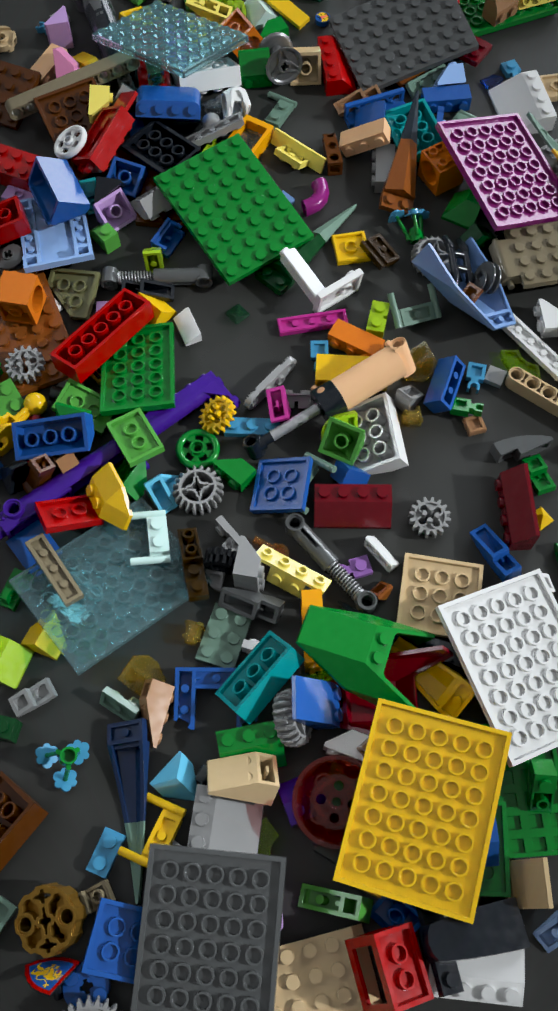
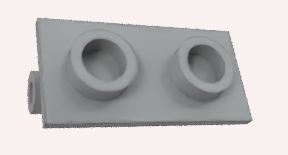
(303, 399)

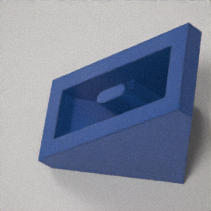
(349, 474)

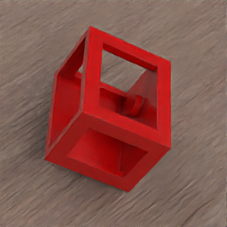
(398, 965)

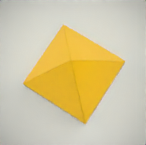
(543, 517)

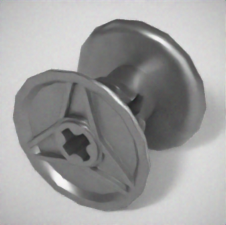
(284, 61)

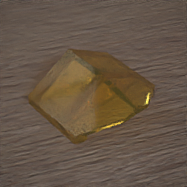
(424, 363)
(138, 670)

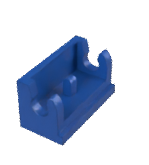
(168, 237)

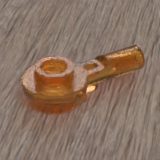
(278, 547)

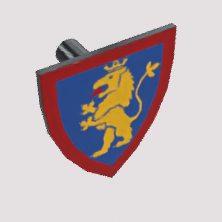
(49, 974)

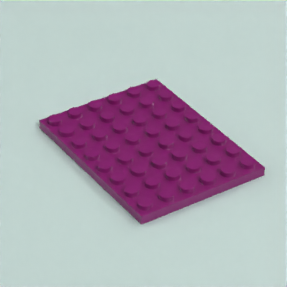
(503, 169)

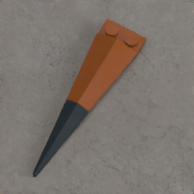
(401, 180)

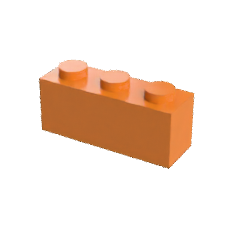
(353, 339)

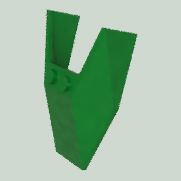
(356, 649)

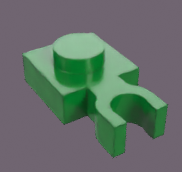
(463, 407)

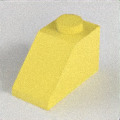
(98, 98)

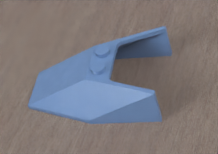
(489, 309)

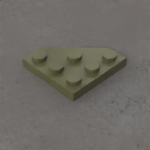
(75, 290)

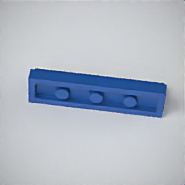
(349, 117)

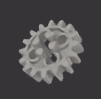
(33, 368)
(430, 506)

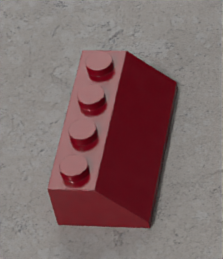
(353, 506)
(517, 508)

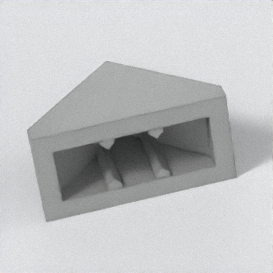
(407, 397)

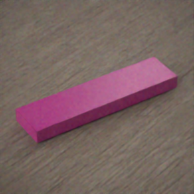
(310, 322)

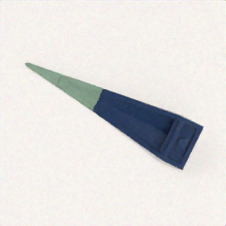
(130, 763)

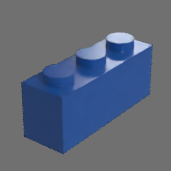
(451, 97)
(444, 384)

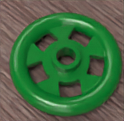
(190, 436)

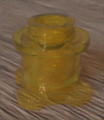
(412, 417)
(193, 632)

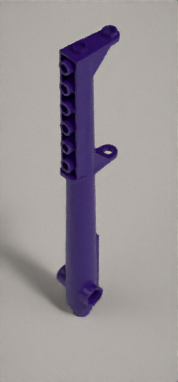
(21, 513)

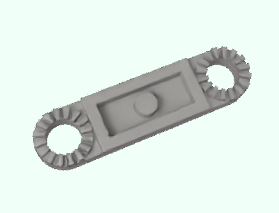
(275, 378)

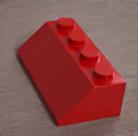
(334, 68)

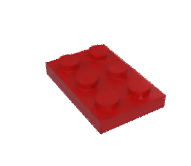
(67, 514)

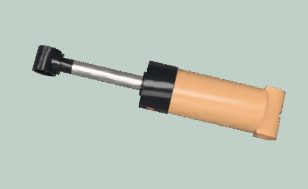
(343, 392)

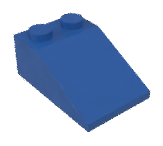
(316, 702)

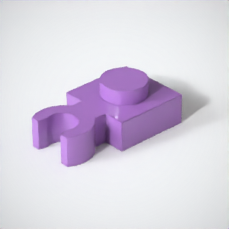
(358, 567)

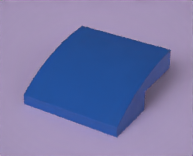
(370, 113)
(18, 546)

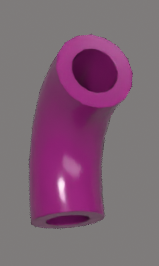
(318, 199)

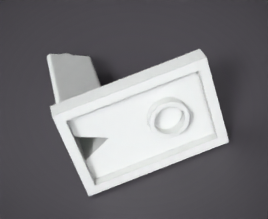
(321, 297)

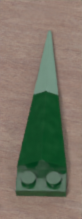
(276, 275)

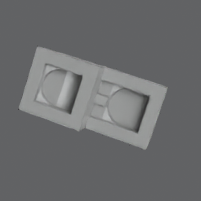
(33, 697)

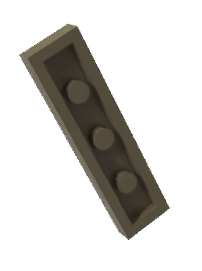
(54, 570)

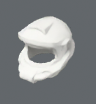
(234, 101)

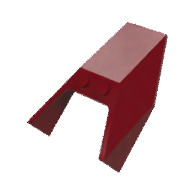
(401, 671)

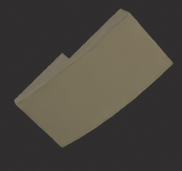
(92, 895)

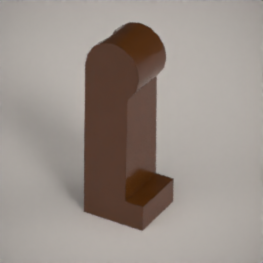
(332, 153)
(38, 472)

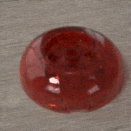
(320, 779)

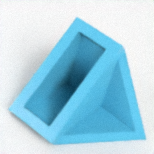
(161, 491)
(176, 779)

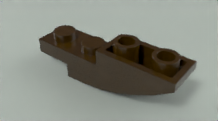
(192, 564)

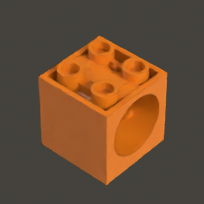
(238, 21)
(438, 169)
(21, 297)

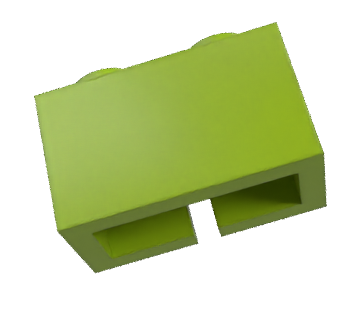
(378, 318)

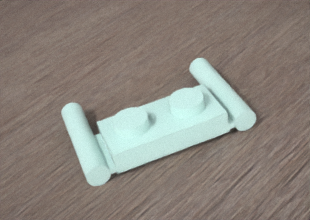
(157, 538)

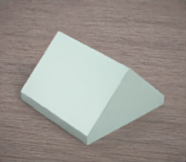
(258, 13)

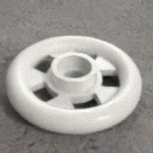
(70, 142)

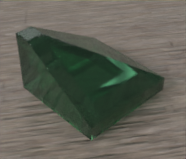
(237, 313)

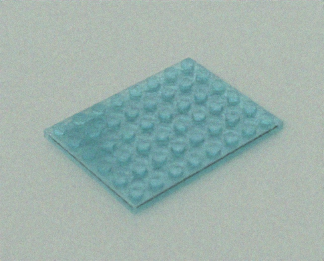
(170, 38)
(117, 596)

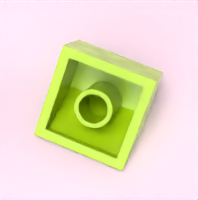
(13, 662)

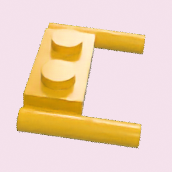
(163, 831)

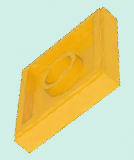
(348, 248)

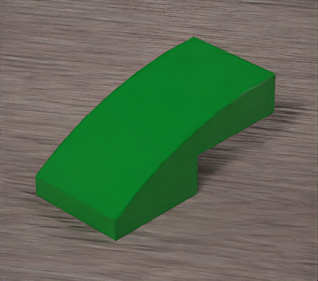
(539, 476)

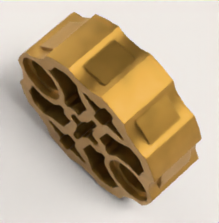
(40, 910)

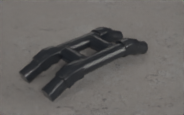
(463, 254)

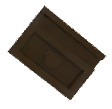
(379, 251)

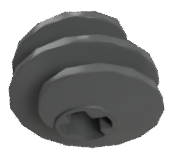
(11, 258)
(488, 277)

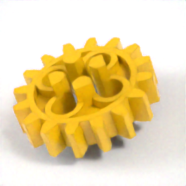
(224, 411)

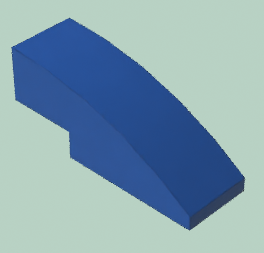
(495, 553)

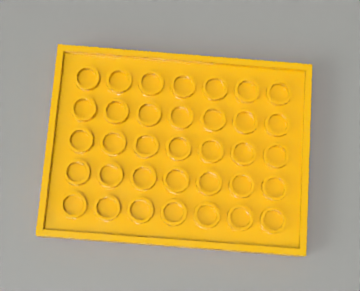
(424, 809)

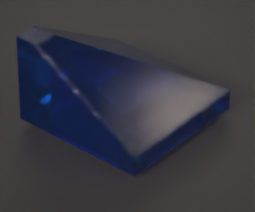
(491, 81)

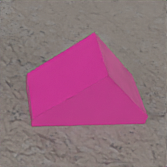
(278, 404)

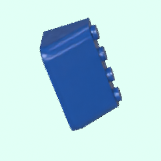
(168, 103)
(56, 190)

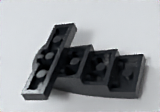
(445, 940)

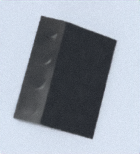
(160, 147)

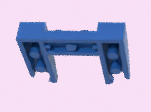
(186, 685)

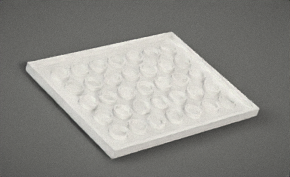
(511, 658)

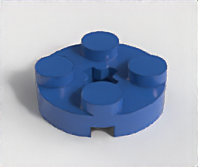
(73, 984)

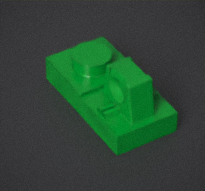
(8, 596)

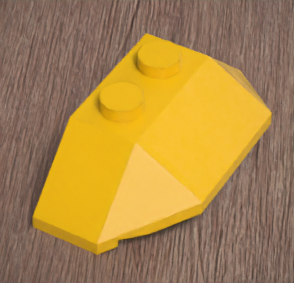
(109, 497)

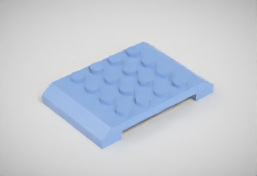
(54, 245)

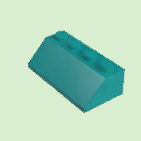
(260, 676)

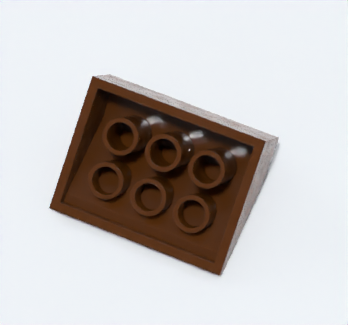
(18, 818)

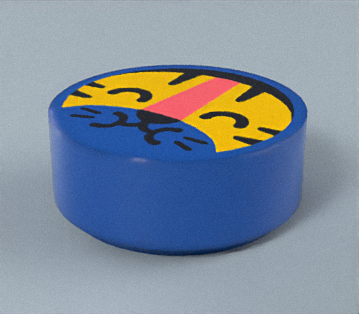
(321, 19)

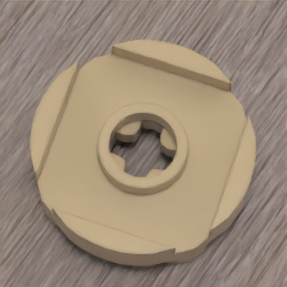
(9, 41)

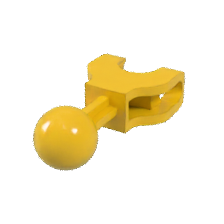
(33, 404)

